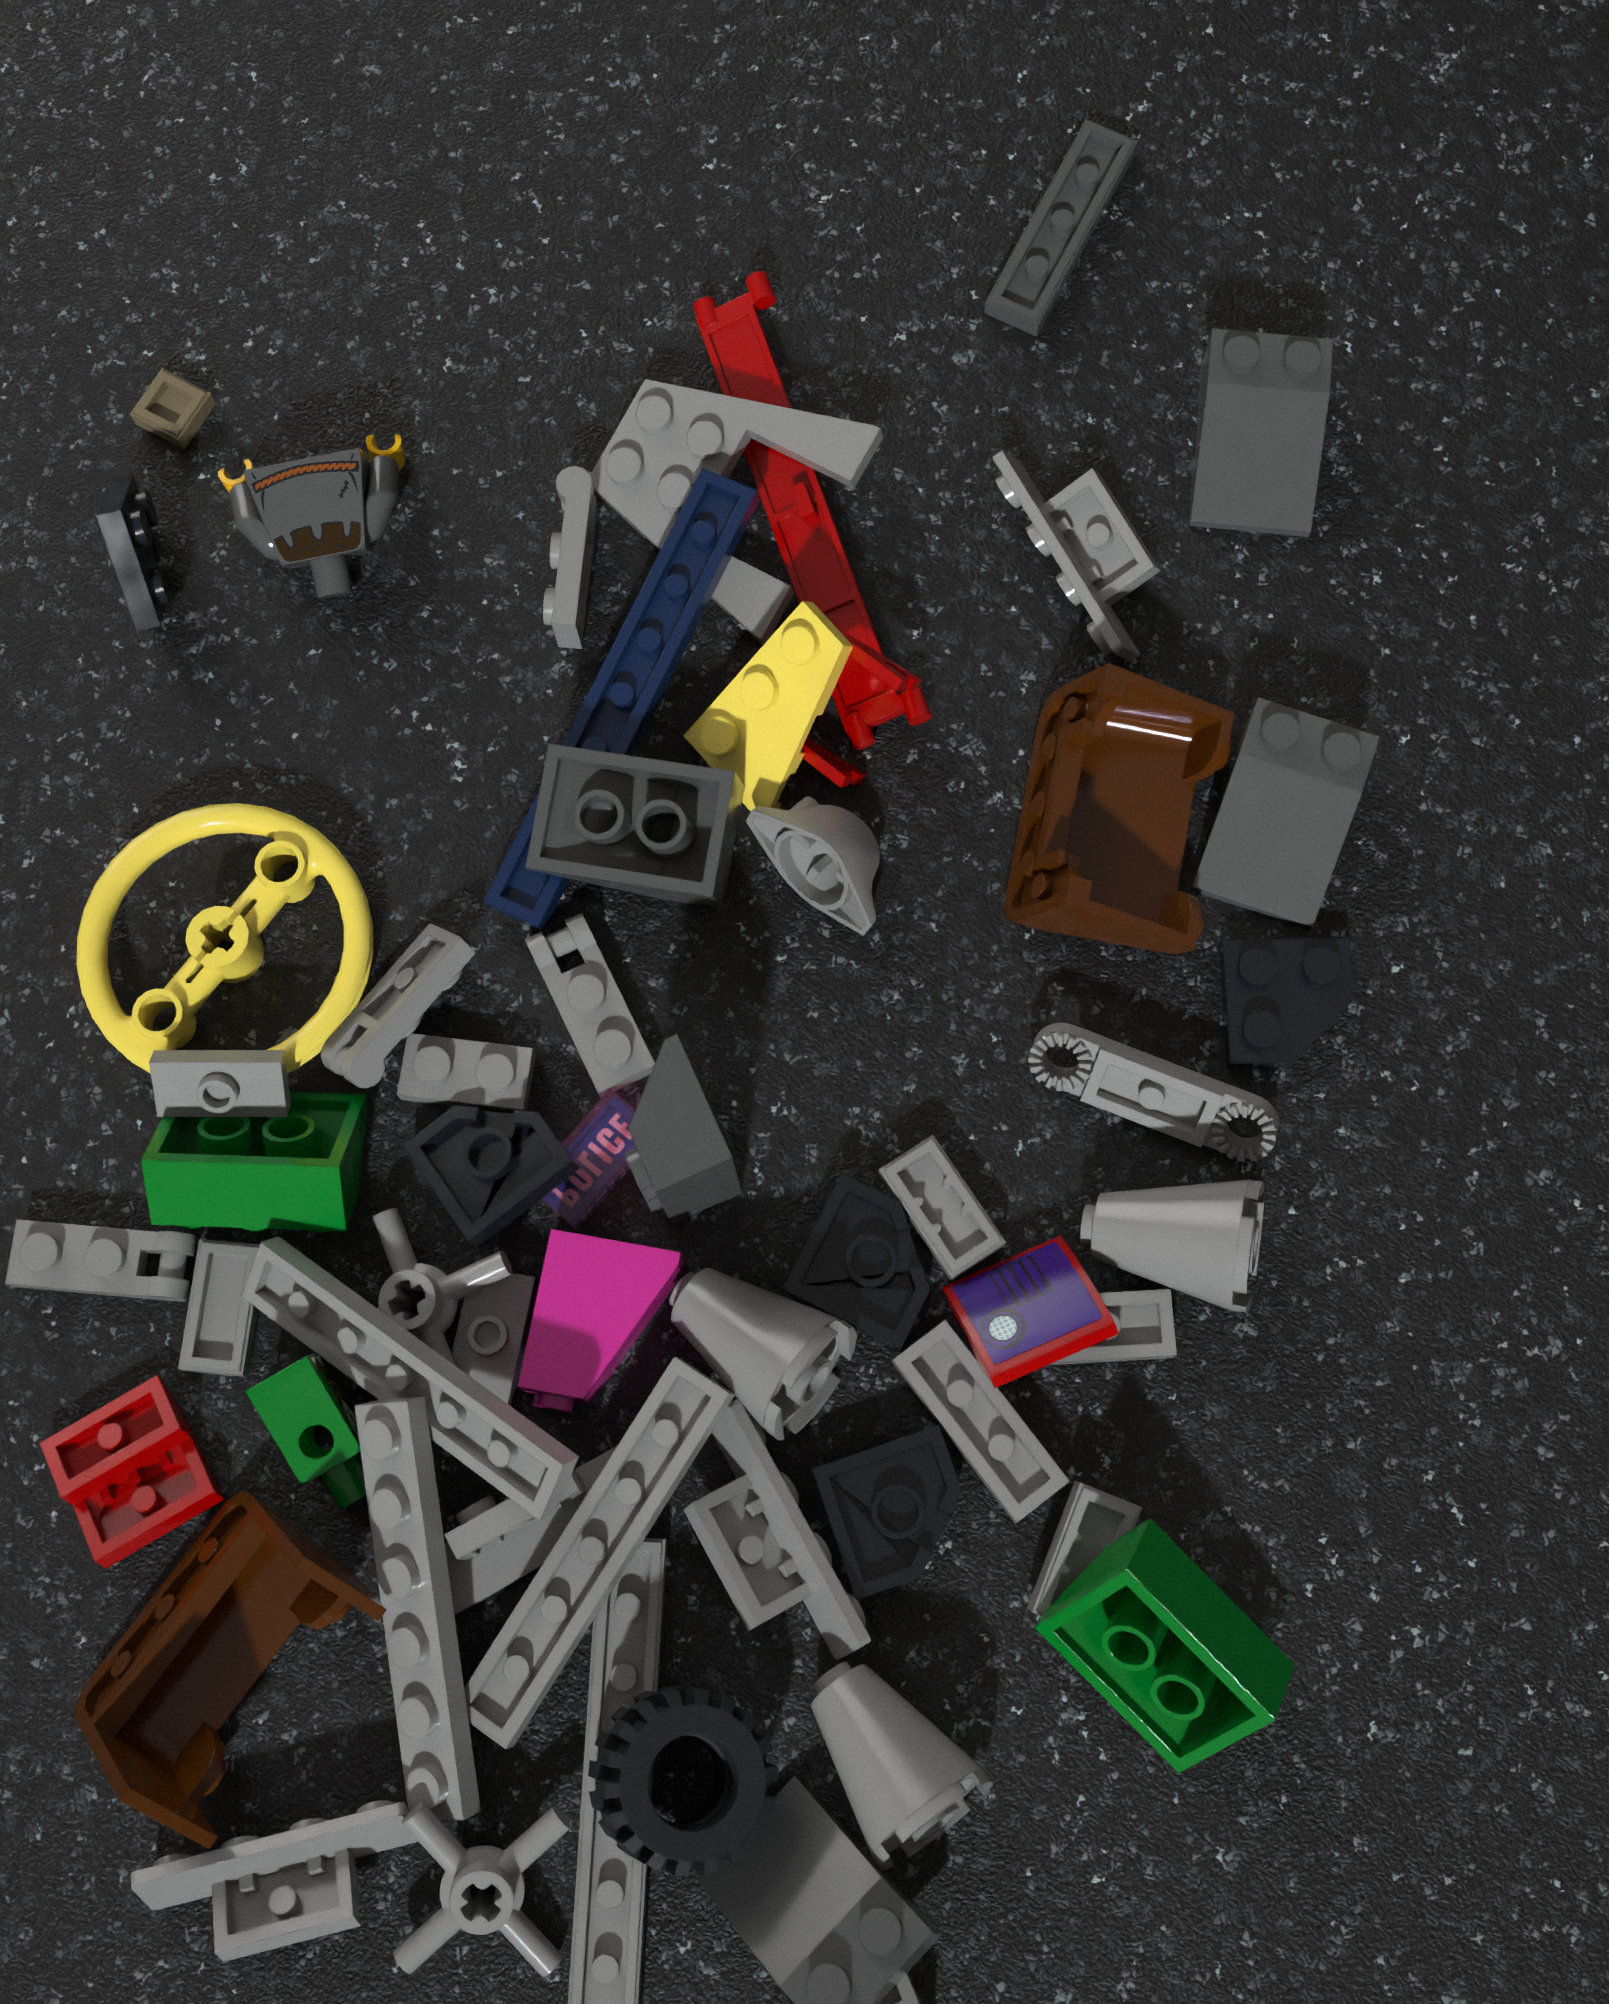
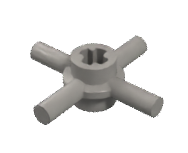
(441, 1290)
(482, 1912)

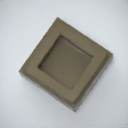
(173, 408)

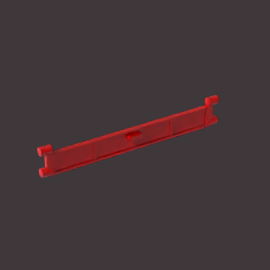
(801, 511)

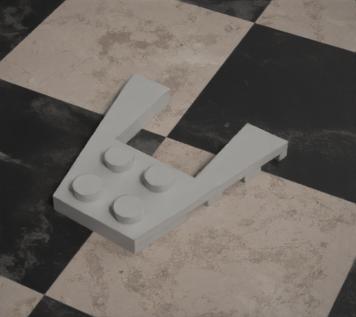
(679, 431)

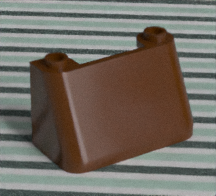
(1114, 810)

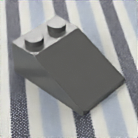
(1260, 431)
(1284, 813)
(636, 824)
(819, 1907)

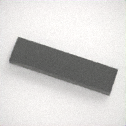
(1060, 227)

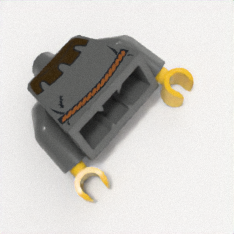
(318, 509)

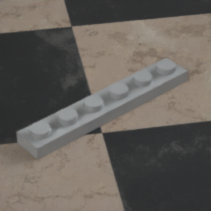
(396, 1365)
(593, 1551)
(419, 1607)

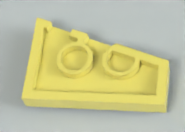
(772, 704)

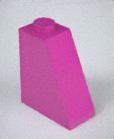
(590, 1313)

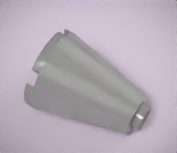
(1183, 1237)
(763, 1346)
(892, 1762)

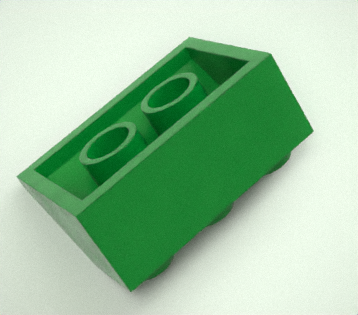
(260, 1169)
(1167, 1648)

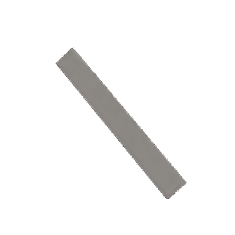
(608, 1881)

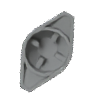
(823, 856)

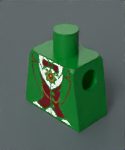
(293, 1406)

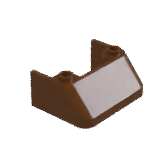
(200, 1650)

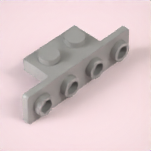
(1090, 542)
(507, 1542)
(765, 1544)
(281, 1884)

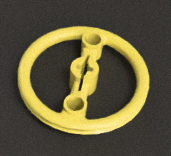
(238, 924)

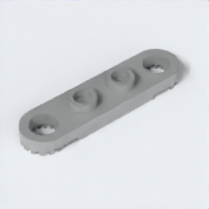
(1154, 1092)

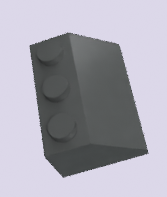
(679, 1146)

